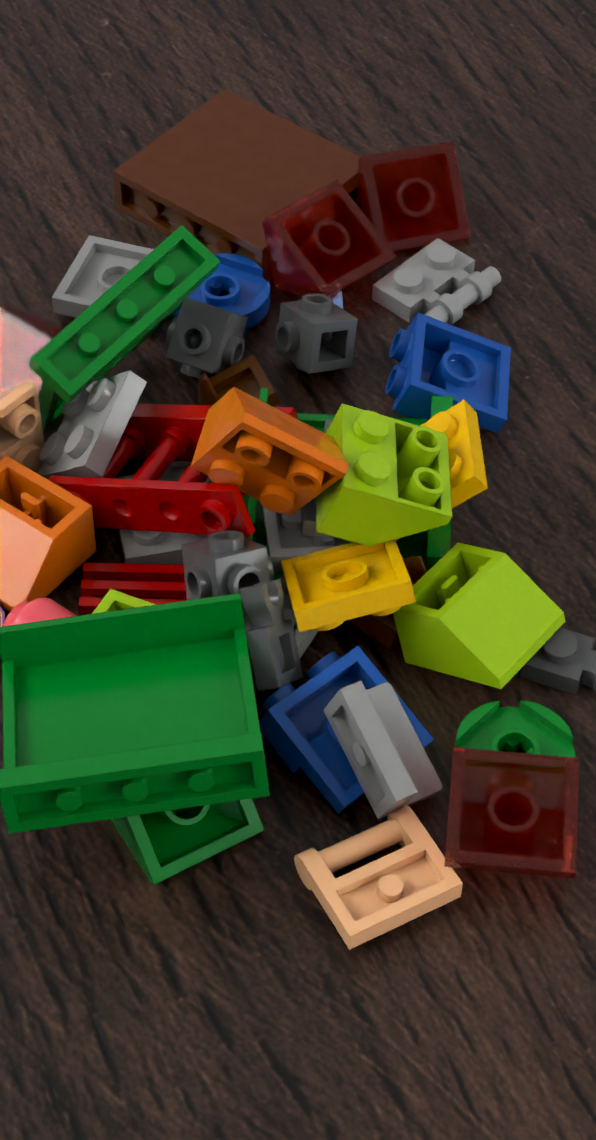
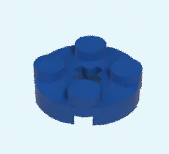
(246, 288)

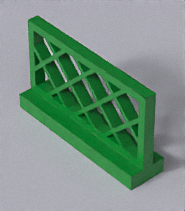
(120, 320)

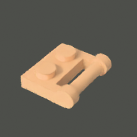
(385, 890)

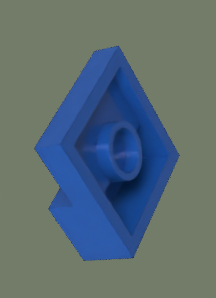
(448, 362)
(303, 734)

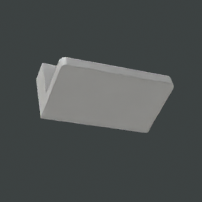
(382, 747)

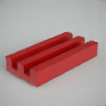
(132, 579)

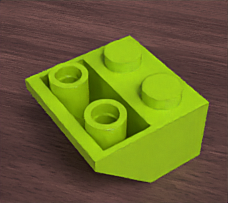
(392, 482)
(476, 617)

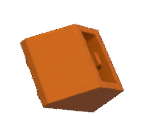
(266, 453)
(41, 534)

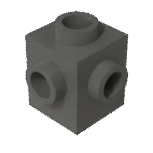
(316, 334)
(205, 338)
(224, 565)

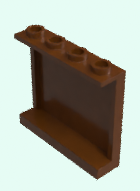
(228, 173)

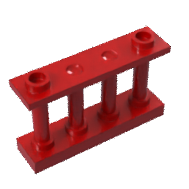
(144, 503)

